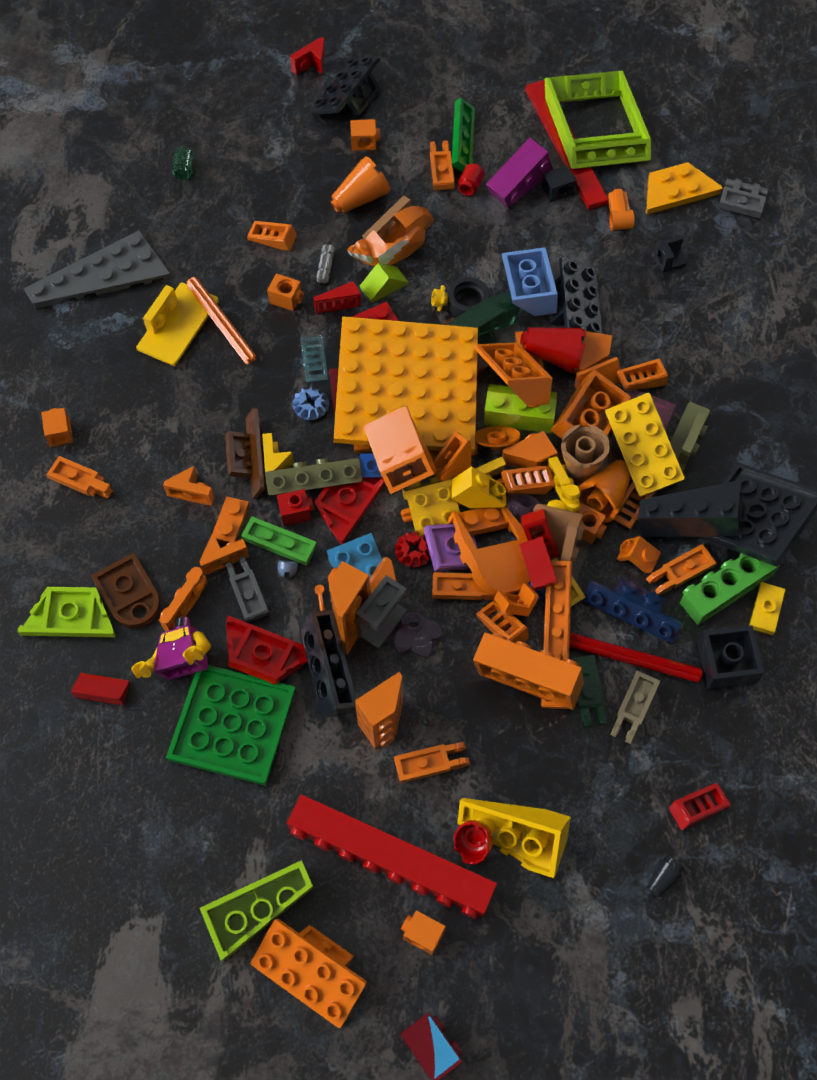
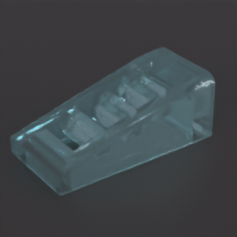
(311, 342)

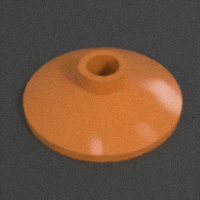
(497, 437)

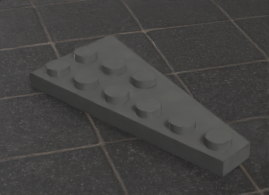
(105, 271)

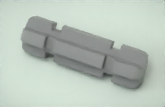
(325, 264)

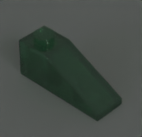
(490, 314)

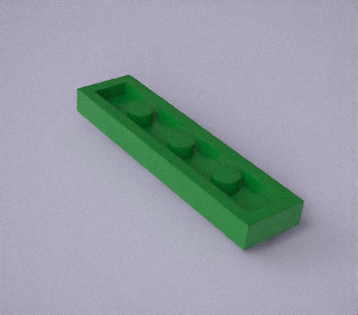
(463, 134)

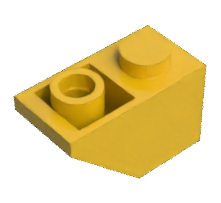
(478, 490)

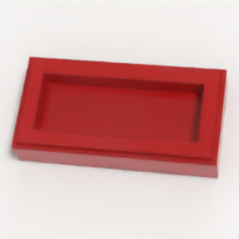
(538, 563)

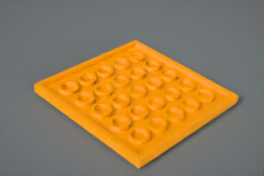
(409, 365)

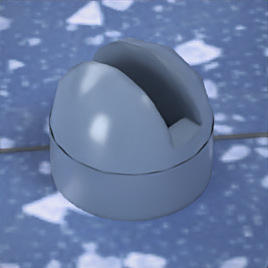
(287, 566)

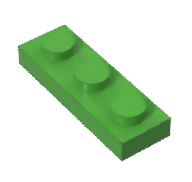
(279, 540)

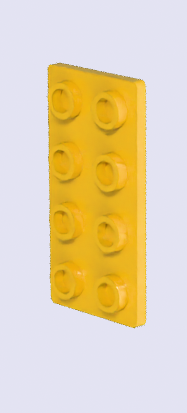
(172, 324)
(644, 444)

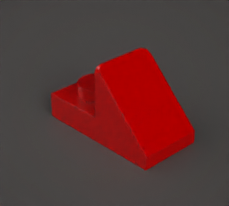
(309, 56)

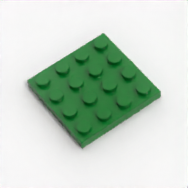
(231, 724)

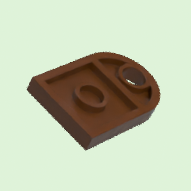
(126, 590)

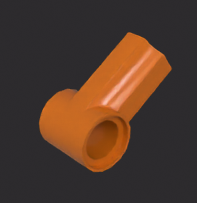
(620, 214)

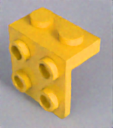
(430, 503)

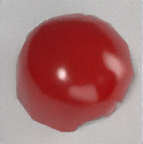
(473, 842)

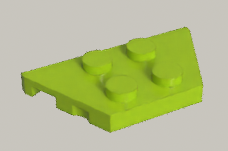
(68, 613)

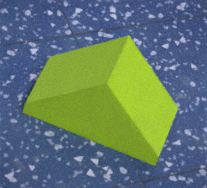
(382, 281)

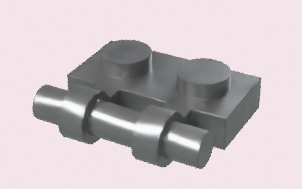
(743, 198)

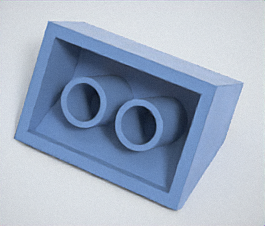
(531, 281)

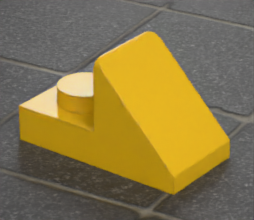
(272, 458)

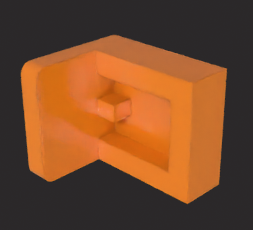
(639, 553)
(517, 603)

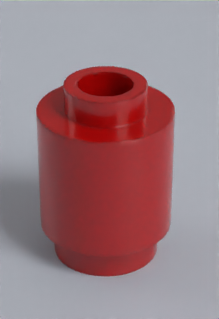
(471, 179)

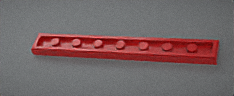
(586, 180)

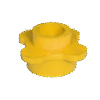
(439, 298)

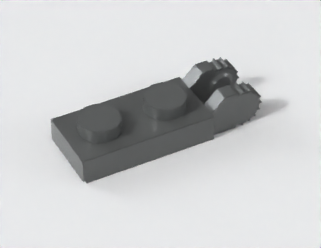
(247, 592)

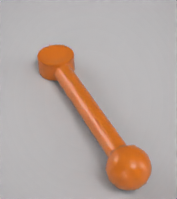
(319, 590)

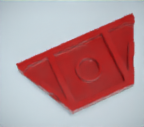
(346, 504)
(262, 652)

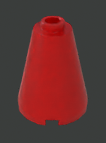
(555, 345)

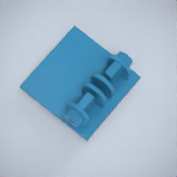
(359, 553)

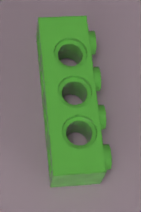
(702, 608)

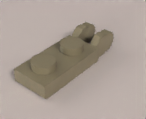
(636, 703)

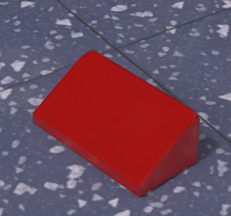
(100, 688)

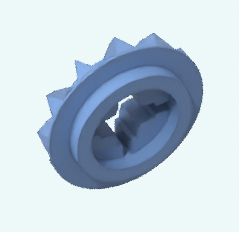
(307, 411)

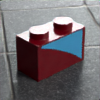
(431, 1047)

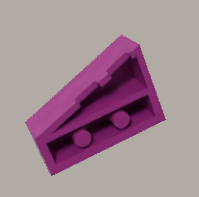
(520, 173)

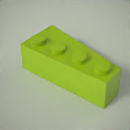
(249, 910)

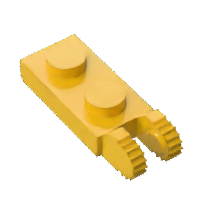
(564, 486)

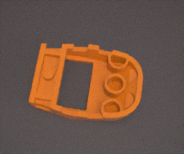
(495, 566)

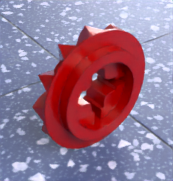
(414, 558)

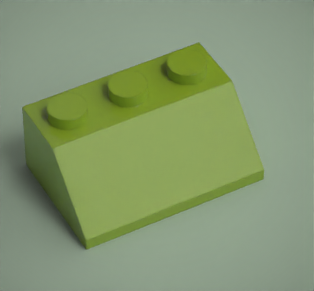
(507, 409)

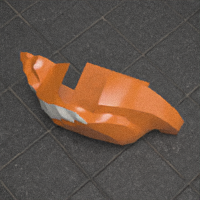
(396, 246)

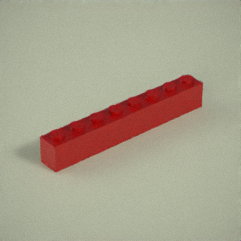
(391, 856)

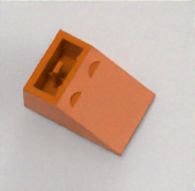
(399, 450)

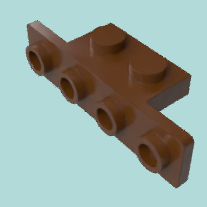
(245, 454)

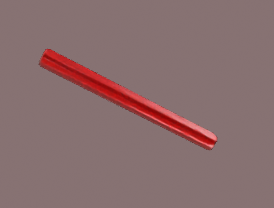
(635, 657)

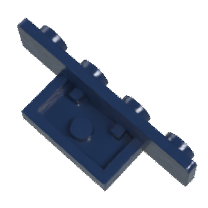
(635, 607)

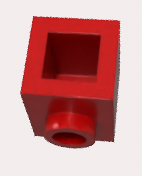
(295, 507)

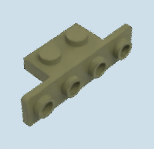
(687, 433)
(313, 476)

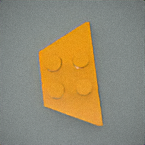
(678, 187)

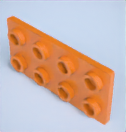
(310, 970)

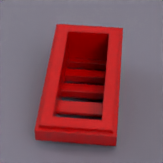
(340, 298)
(538, 521)
(684, 812)

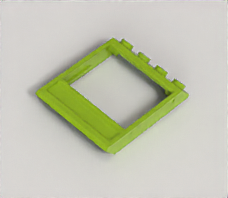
(599, 149)

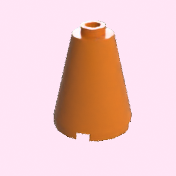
(360, 187)
(606, 489)

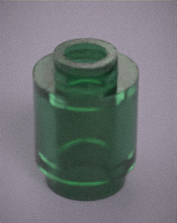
(183, 163)

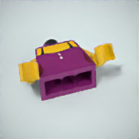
(177, 654)

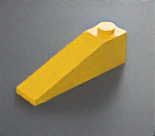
(527, 833)

